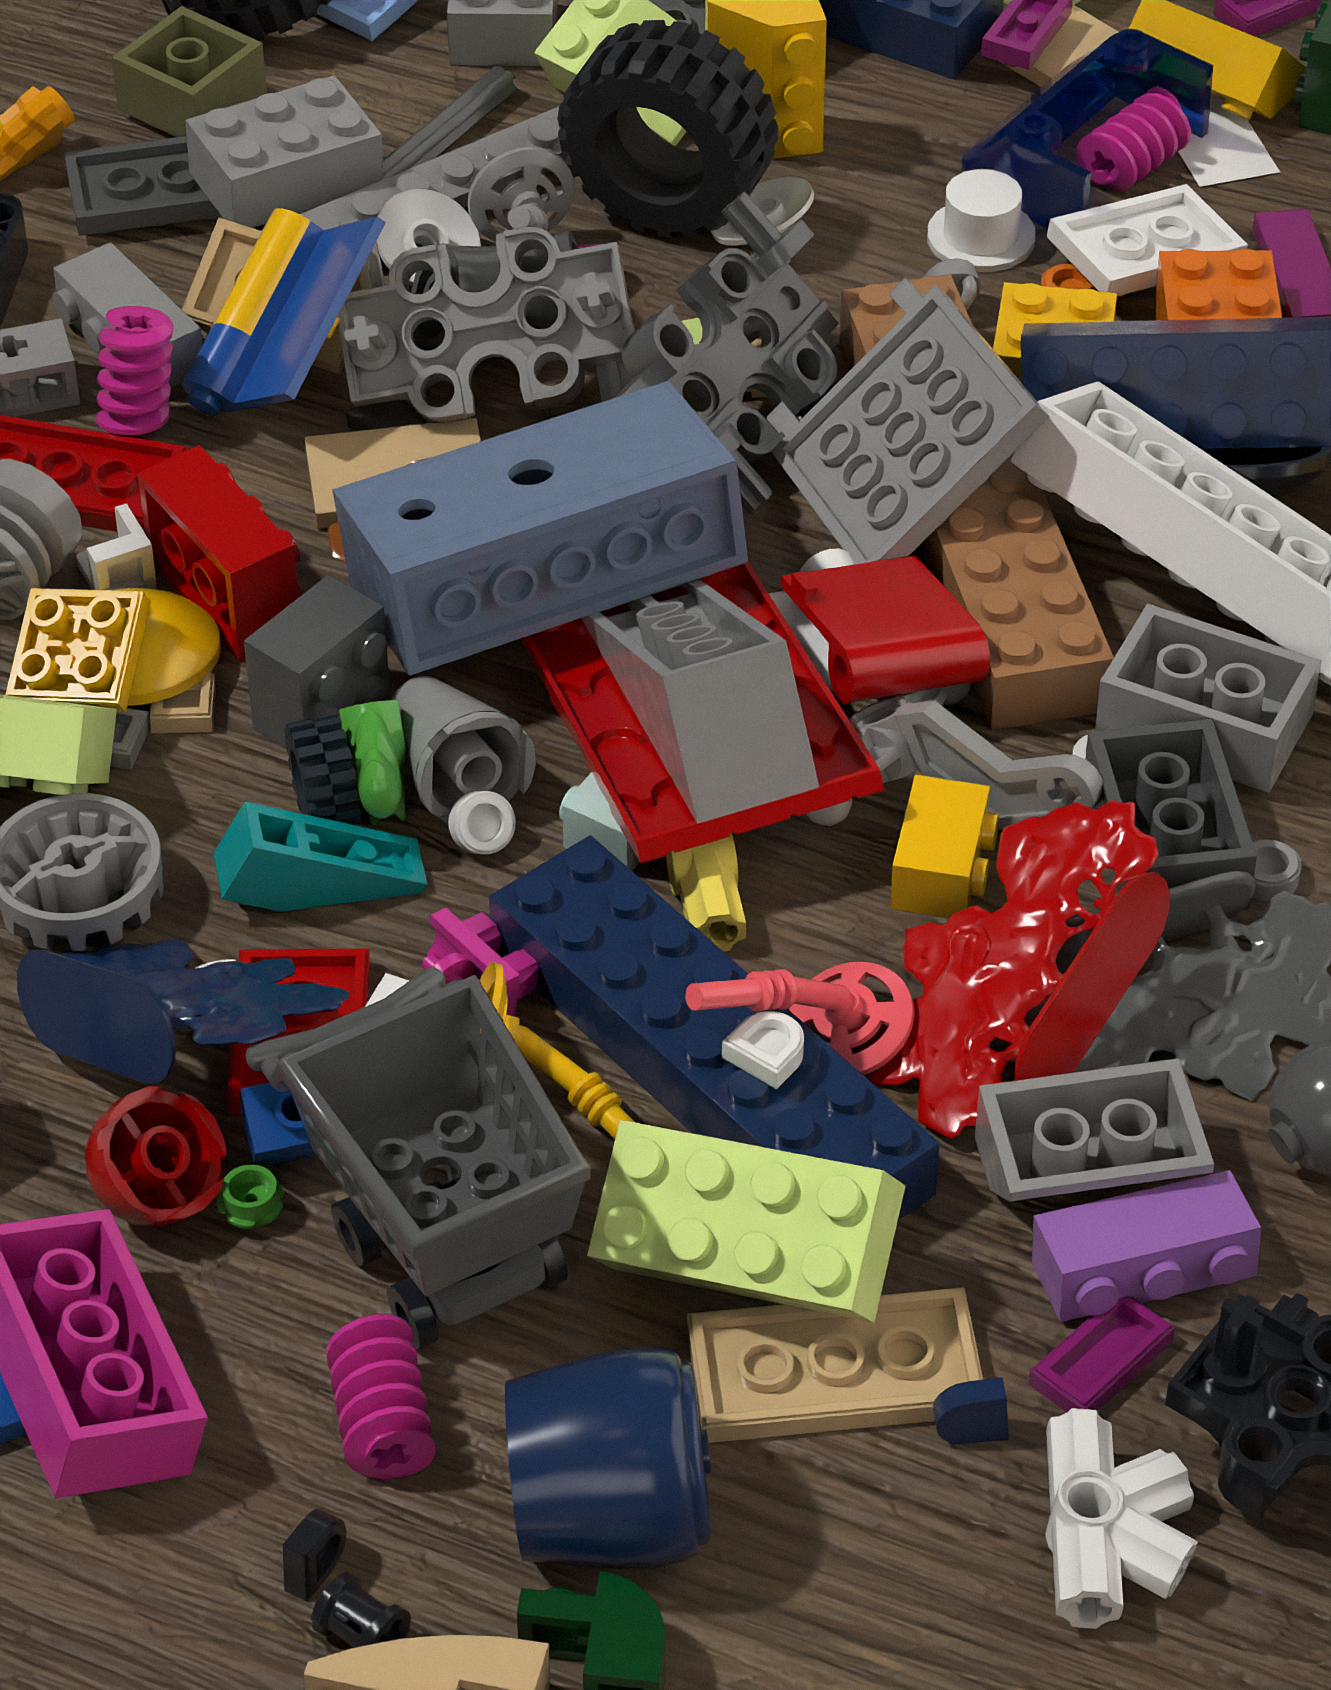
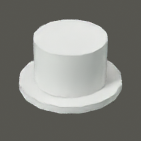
(982, 222)

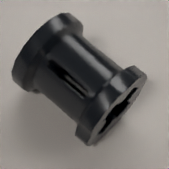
(357, 1615)

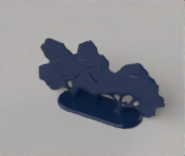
(127, 1000)

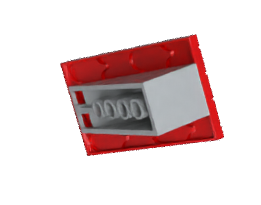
(713, 712)

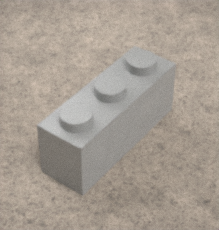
(109, 280)

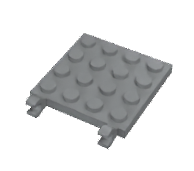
(907, 430)

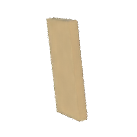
(824, 1372)

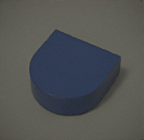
(972, 1412)

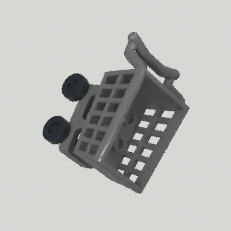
(420, 1090)

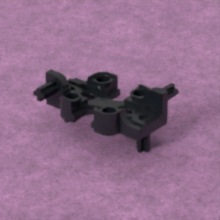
(1234, 1389)

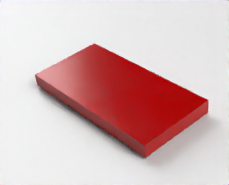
(87, 464)

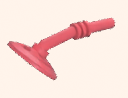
(841, 1010)

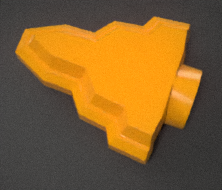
(32, 128)

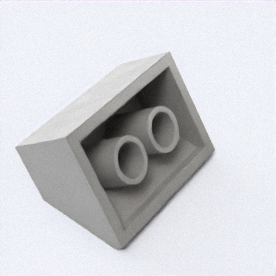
(1089, 1131)

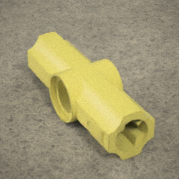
(708, 890)

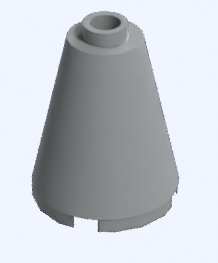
(460, 745)

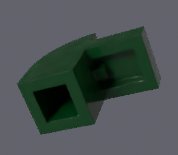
(613, 1632)

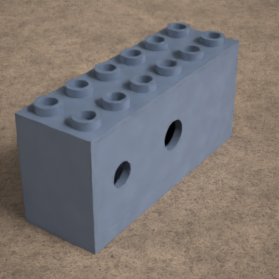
(542, 525)

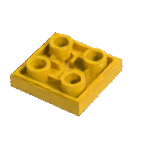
(79, 646)

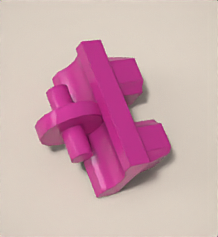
(470, 946)

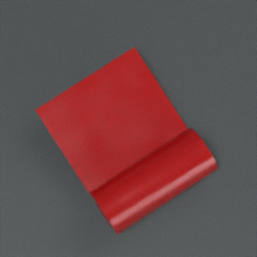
(890, 628)

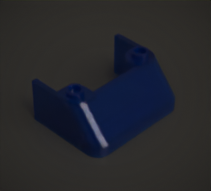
(1119, 68)

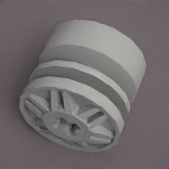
(36, 533)

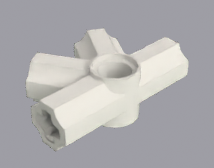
(1111, 1520)

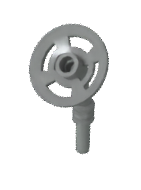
(521, 195)

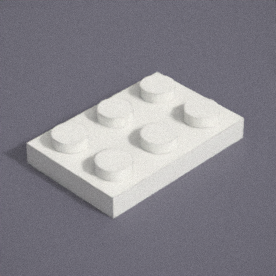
(1122, 240)

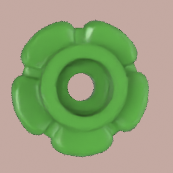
(250, 1184)

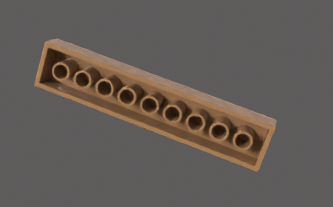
(1003, 564)

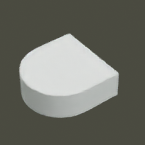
(766, 1046)

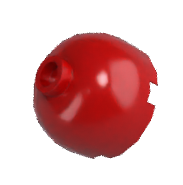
(155, 1157)

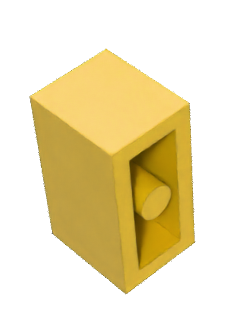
(942, 847)

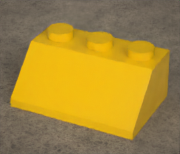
(789, 52)
(1246, 69)

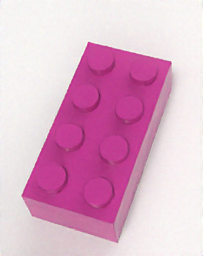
(91, 1358)

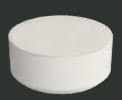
(482, 822)

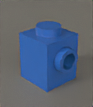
(272, 1126)

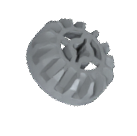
(67, 860)

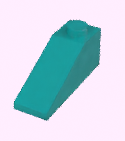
(307, 861)

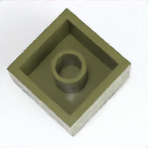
(186, 71)

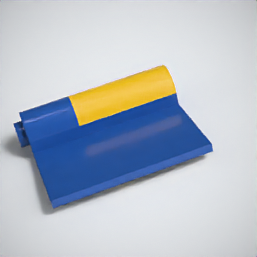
(278, 312)

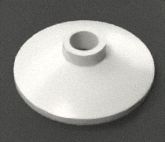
(781, 201)
(423, 219)

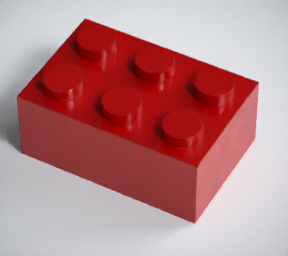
(217, 545)

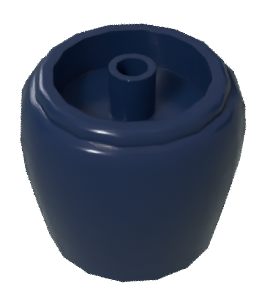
(609, 1461)

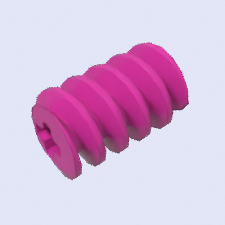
(1135, 140)
(135, 370)
(380, 1398)

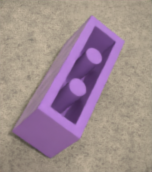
(1145, 1245)

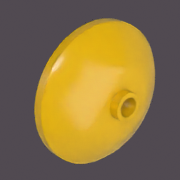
(176, 647)

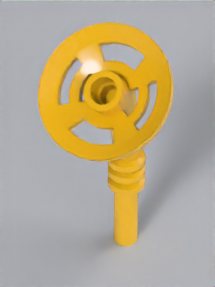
(584, 1089)

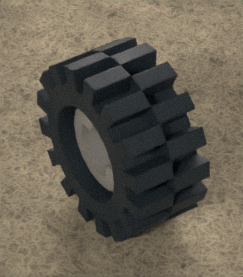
(323, 769)

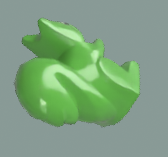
(378, 756)

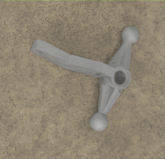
(921, 735)

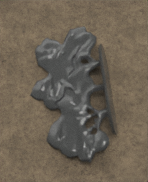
(1219, 1002)

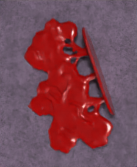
(996, 966)

